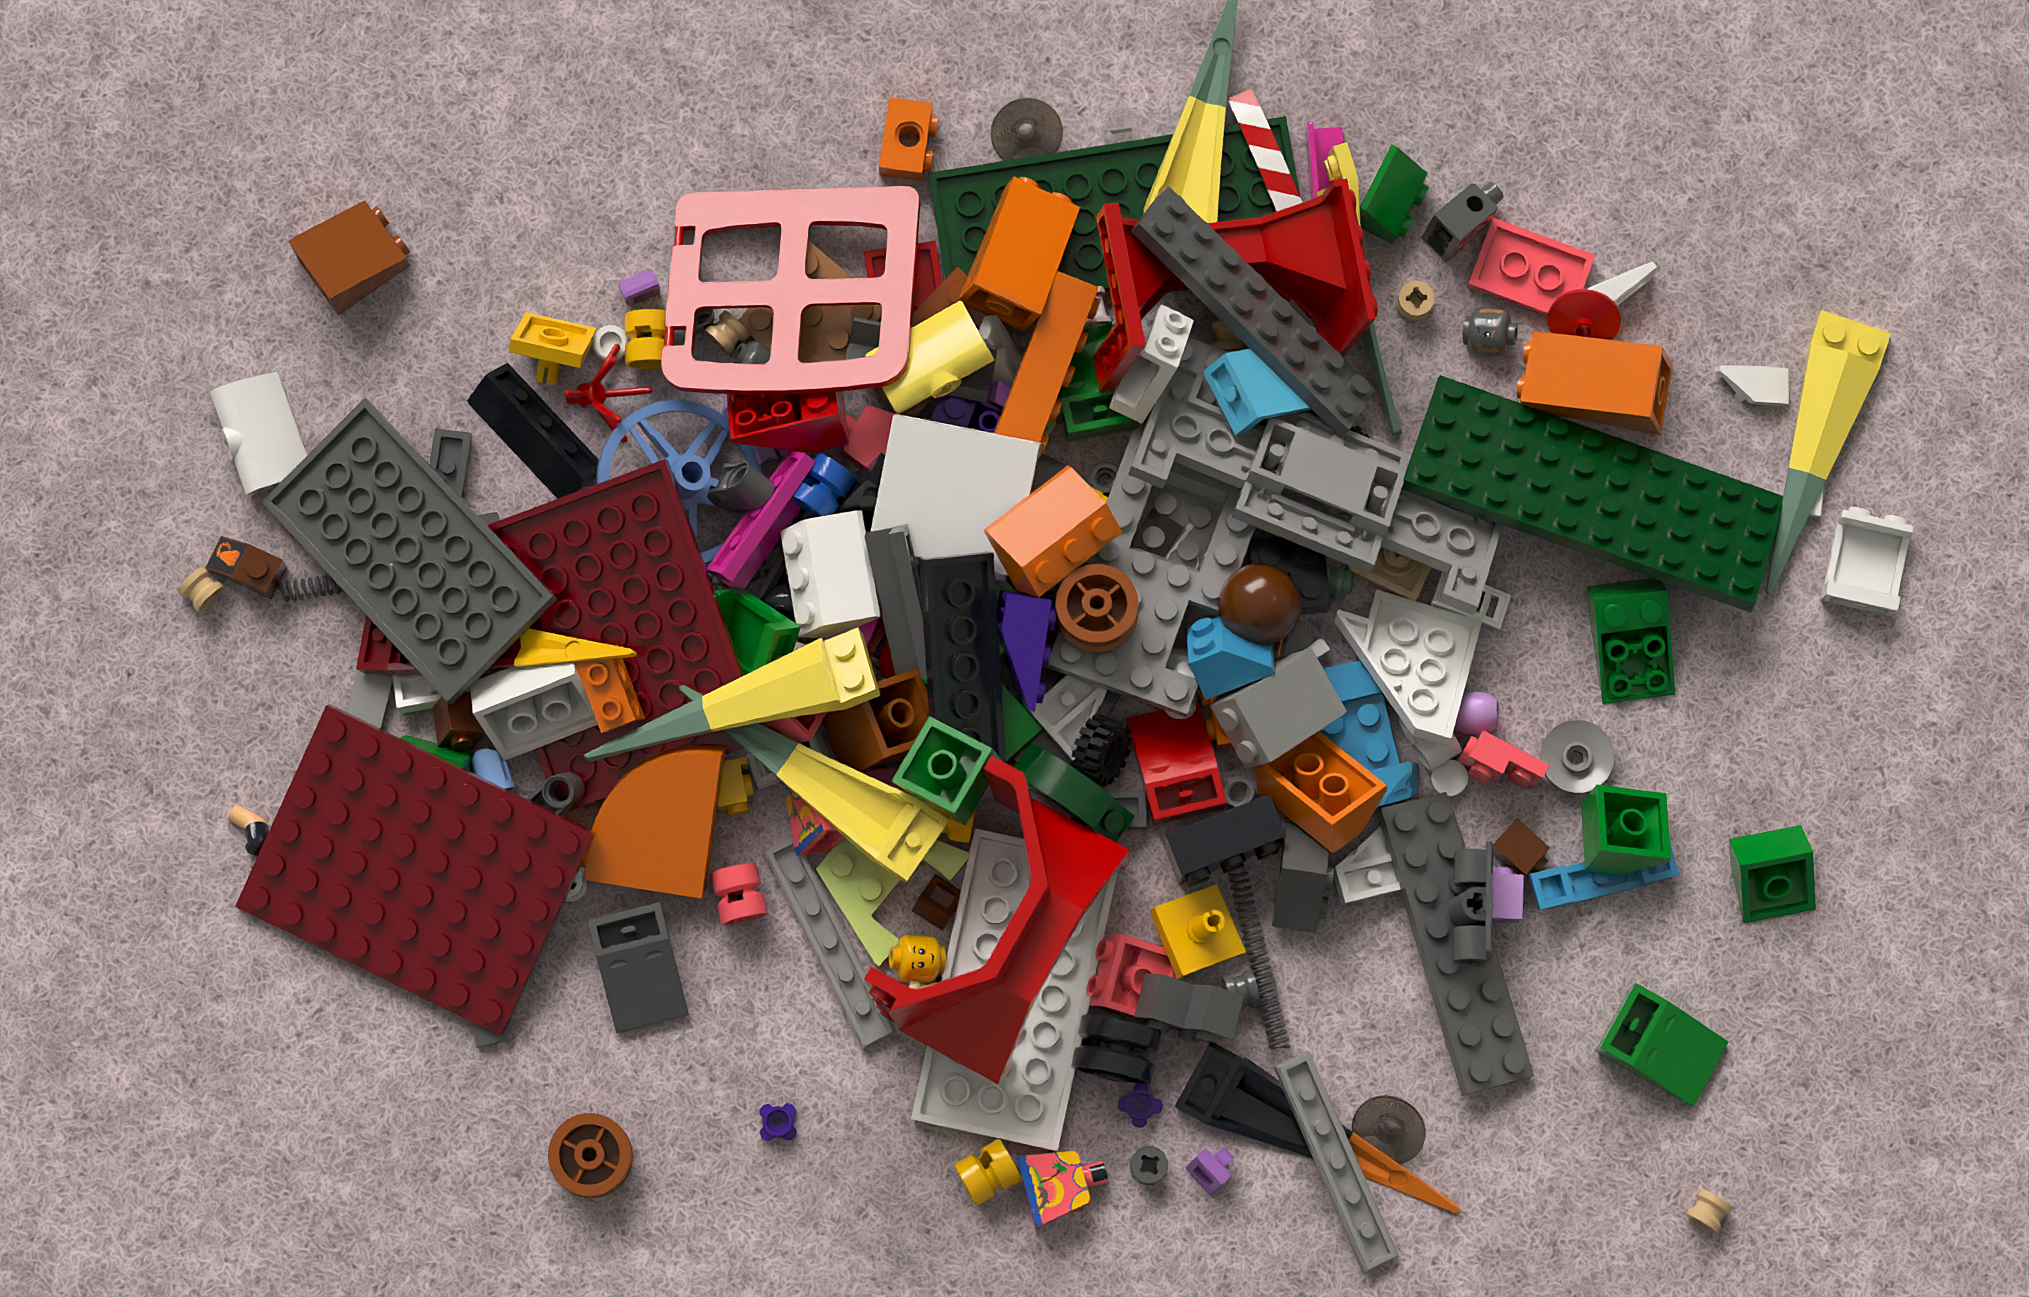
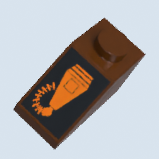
(247, 566)

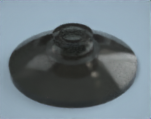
(1043, 137)
(1399, 1142)

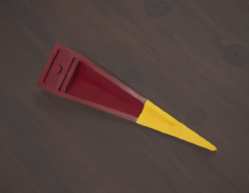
(533, 647)

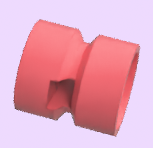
(734, 881)

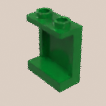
(756, 628)

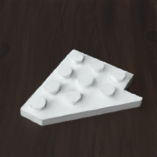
(1416, 659)

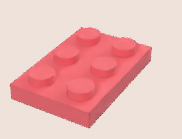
(1528, 267)

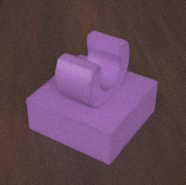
(1210, 1169)

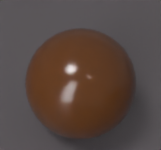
(1259, 604)

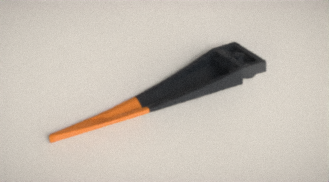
(1252, 1103)

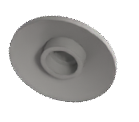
(1588, 741)

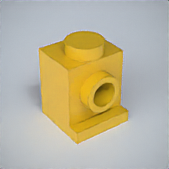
(735, 787)

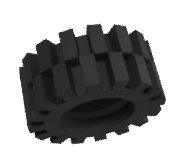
(1102, 749)

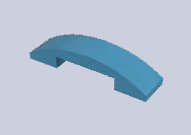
(1573, 884)

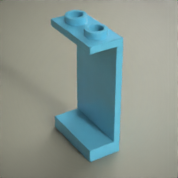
(1250, 390)

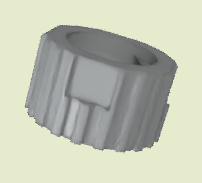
(1238, 781)

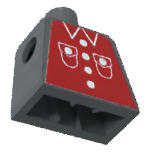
(1462, 219)

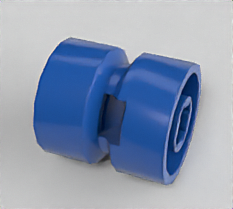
(823, 487)

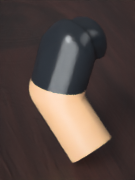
(254, 826)

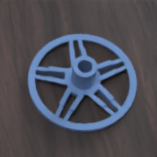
(689, 470)

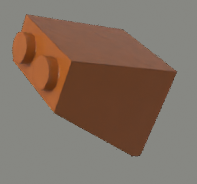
(350, 255)
(881, 727)

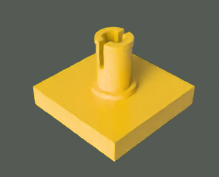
(551, 343)
(1197, 931)

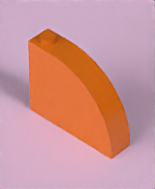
(660, 823)

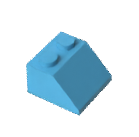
(1223, 659)

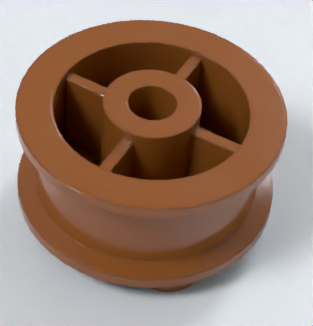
(1091, 628)
(595, 1177)

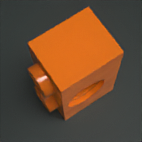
(907, 118)

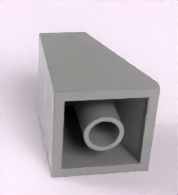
(1279, 709)

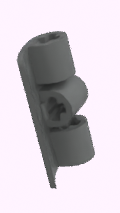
(1475, 931)

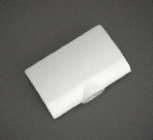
(258, 431)

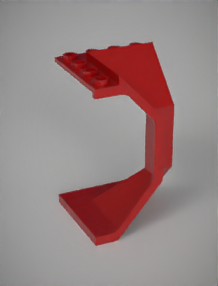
(1301, 252)
(985, 1010)

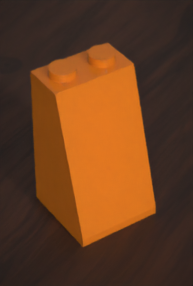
(1020, 253)
(1596, 380)

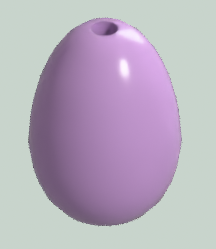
(1477, 713)

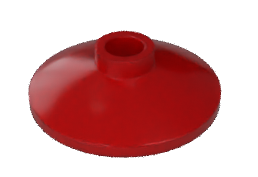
(1587, 309)

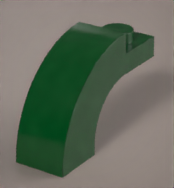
(1073, 792)

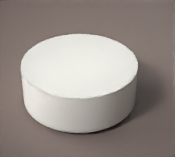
(606, 338)
(1449, 778)

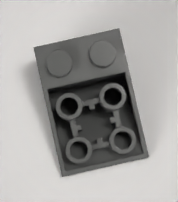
(638, 967)

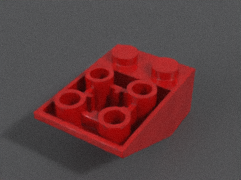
(789, 421)
(1176, 766)

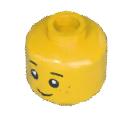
(917, 958)

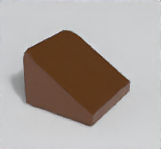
(937, 902)

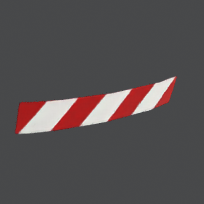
(1264, 150)

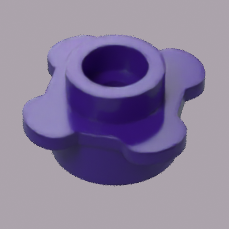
(1129, 1105)
(772, 1113)

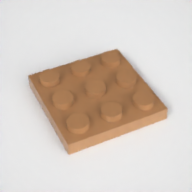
(823, 328)

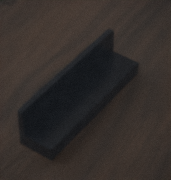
(533, 431)

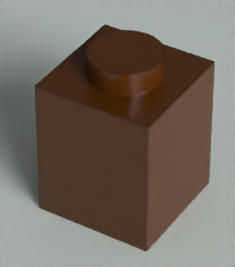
(1521, 849)

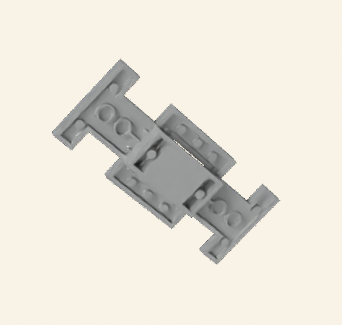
(1315, 461)
(1163, 583)

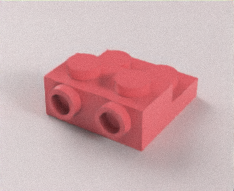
(1491, 756)
(1122, 972)

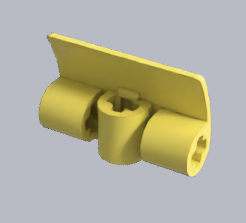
(939, 357)

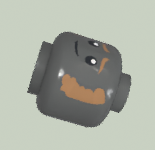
(1489, 332)

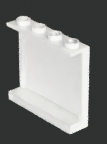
(951, 485)

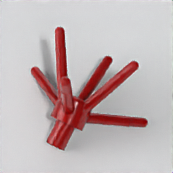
(594, 394)

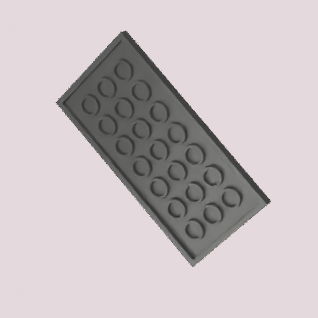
(409, 551)

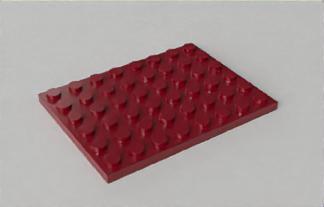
(631, 580)
(415, 869)

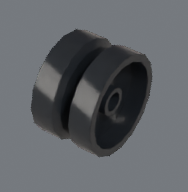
(1117, 1043)

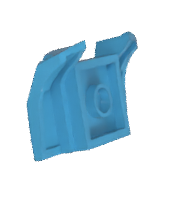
(1367, 731)

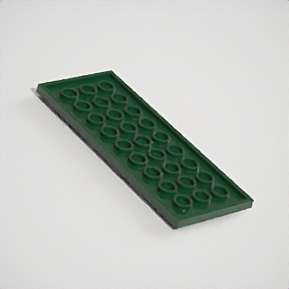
(1091, 177)
(1594, 493)

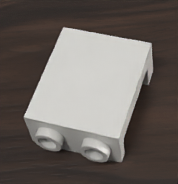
(1154, 369)
(1867, 561)

